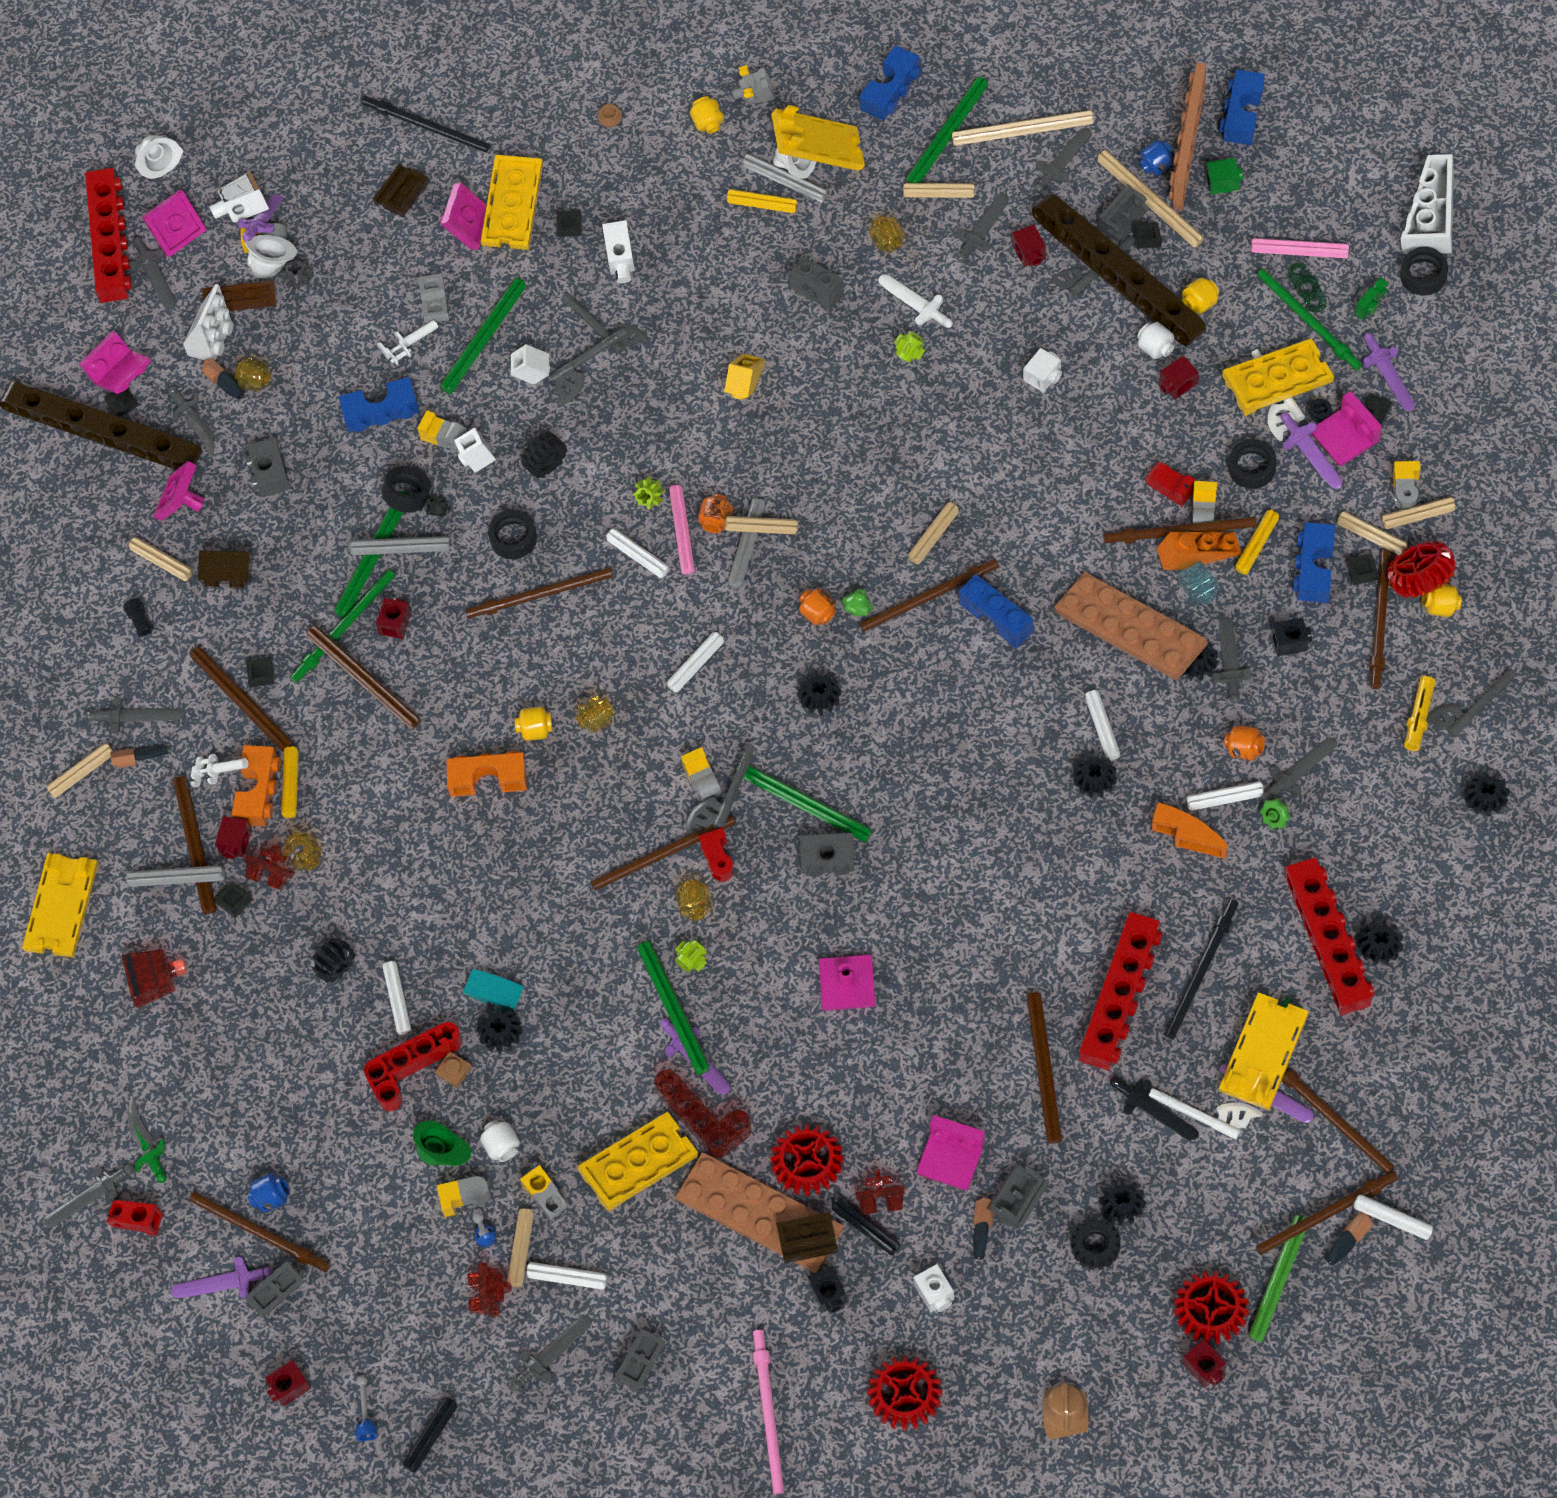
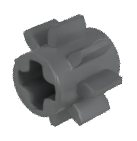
(296, 274)

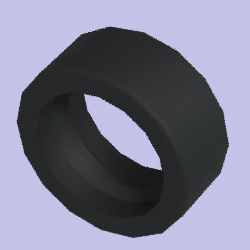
(1426, 287)
(1252, 481)
(403, 502)
(512, 551)

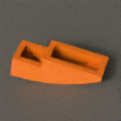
(1188, 831)

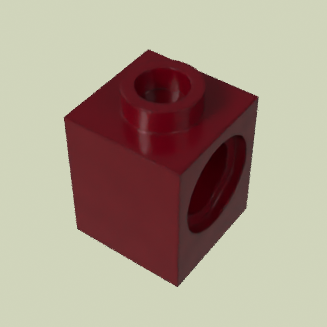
(1029, 246)
(1178, 377)
(393, 627)
(233, 837)
(1201, 1353)
(287, 1372)

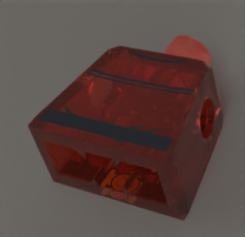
(151, 975)

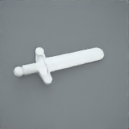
(927, 309)

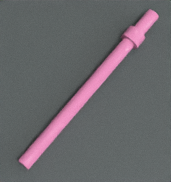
(761, 1360)

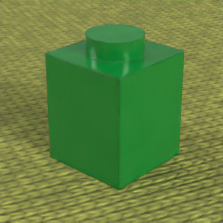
(1223, 176)

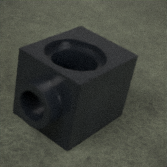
(1295, 627)
(827, 1279)

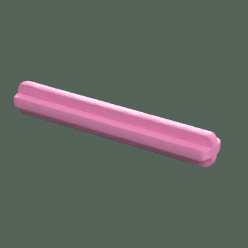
(1304, 248)
(681, 529)

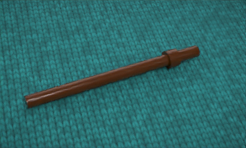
(1130, 535)
(929, 595)
(490, 606)
(1377, 662)
(655, 856)
(1292, 1079)
(1370, 1188)
(303, 1254)

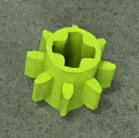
(909, 346)
(648, 492)
(690, 956)

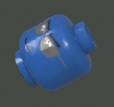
(1157, 158)
(268, 1192)

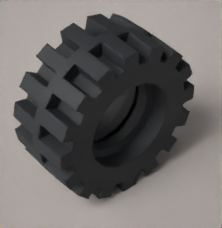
(543, 454)
(1090, 1259)

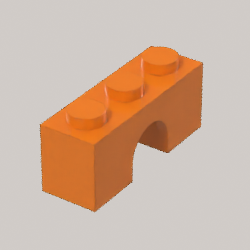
(465, 772)
(256, 804)

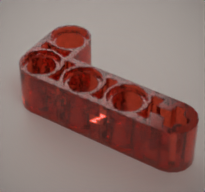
(697, 1111)

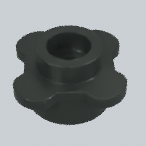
(437, 507)

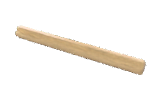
(1022, 127)
(1153, 201)

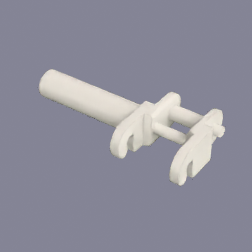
(407, 341)
(214, 768)

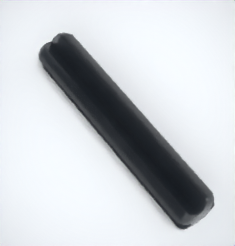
(865, 1226)
(430, 1434)

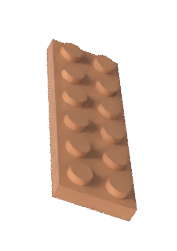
(1187, 136)
(1131, 626)
(744, 1205)

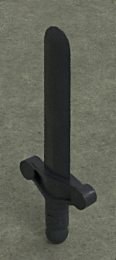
(1138, 1098)

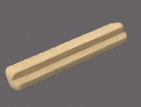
(942, 190)
(1418, 512)
(761, 525)
(933, 533)
(1372, 533)
(160, 558)
(79, 770)
(520, 1247)

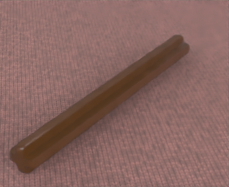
(363, 677)
(240, 698)
(193, 841)
(1044, 1068)

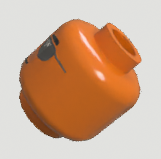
(1244, 742)

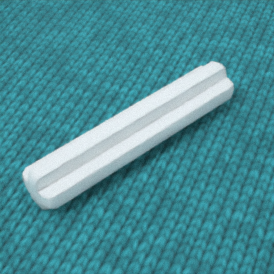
(637, 553)
(695, 662)
(1102, 725)
(1224, 795)
(396, 998)
(1393, 1217)
(566, 1275)

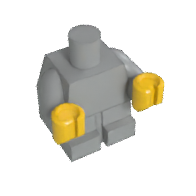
(754, 86)

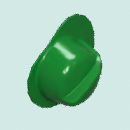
(439, 1145)

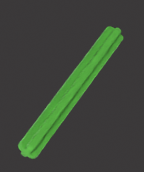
(1276, 1285)

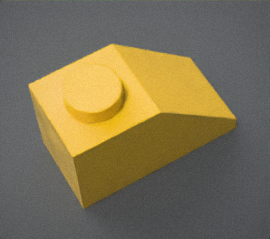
(743, 375)

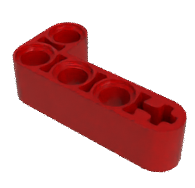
(415, 1061)

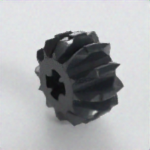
(1205, 665)
(819, 693)
(1095, 784)
(1486, 801)
(1382, 950)
(332, 960)
(499, 1040)
(1125, 1210)

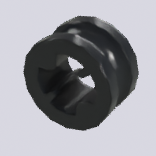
(1317, 404)

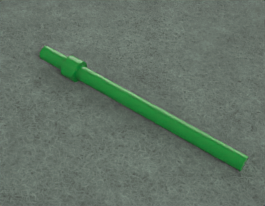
(1341, 350)
(310, 661)

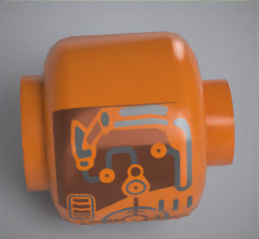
(714, 512)
(817, 606)

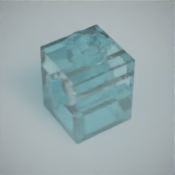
(1198, 584)

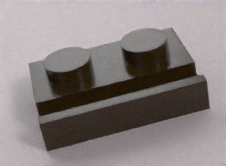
(401, 190)
(807, 1237)

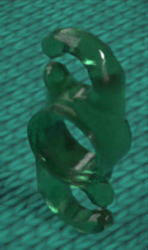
(1315, 294)

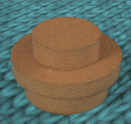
(609, 115)

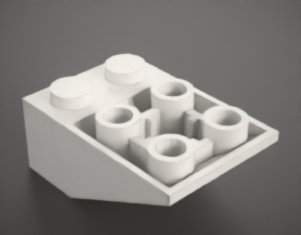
(209, 327)

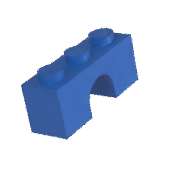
(1245, 90)
(883, 99)
(398, 404)
(1316, 543)
(1009, 619)

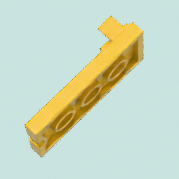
(817, 139)
(512, 202)
(1277, 376)
(59, 905)
(1263, 1051)
(637, 1163)

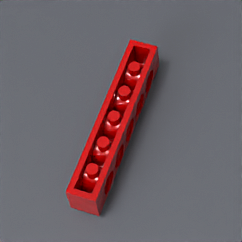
(98, 185)
(1136, 929)
(1346, 997)

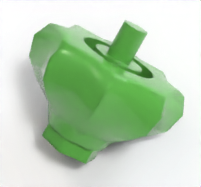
(857, 603)
(1275, 813)

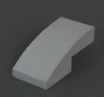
(433, 298)

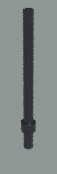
(385, 108)
(1221, 926)

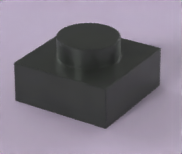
(569, 223)
(1147, 235)
(121, 402)
(1377, 407)
(1362, 569)
(260, 672)
(233, 899)

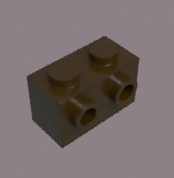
(224, 568)

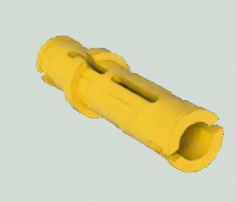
(1419, 714)

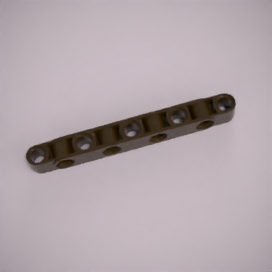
(1118, 269)
(98, 426)

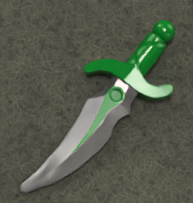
(144, 1142)

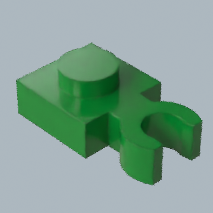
(1369, 302)

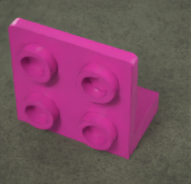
(113, 364)
(1348, 431)
(951, 1153)

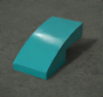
(493, 989)

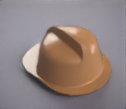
(1065, 1411)

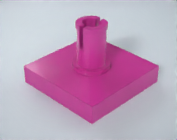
(464, 216)
(174, 223)
(176, 493)
(847, 982)

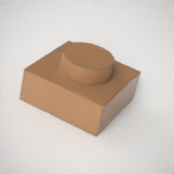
(453, 1069)

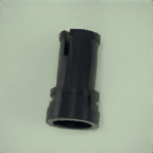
(136, 612)

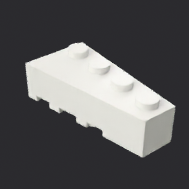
(1432, 209)

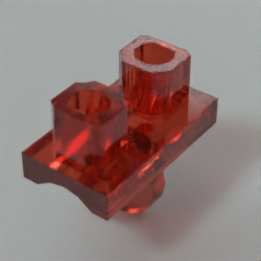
(257, 866)
(868, 1198)
(491, 1290)

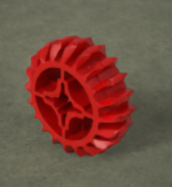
(1421, 569)
(791, 1146)
(1200, 1306)
(911, 1382)

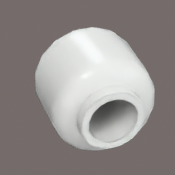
(1155, 340)
(500, 1141)

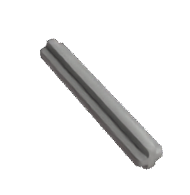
(784, 177)
(399, 545)
(745, 547)
(175, 876)

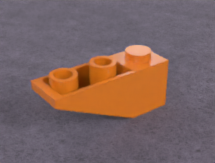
(1185, 549)

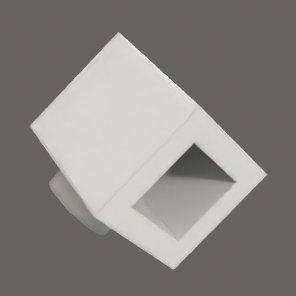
(530, 364)
(1042, 370)
(474, 450)
(934, 1289)

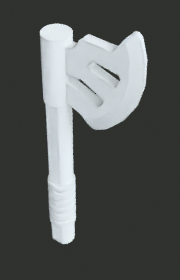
(1288, 405)
(1231, 1129)

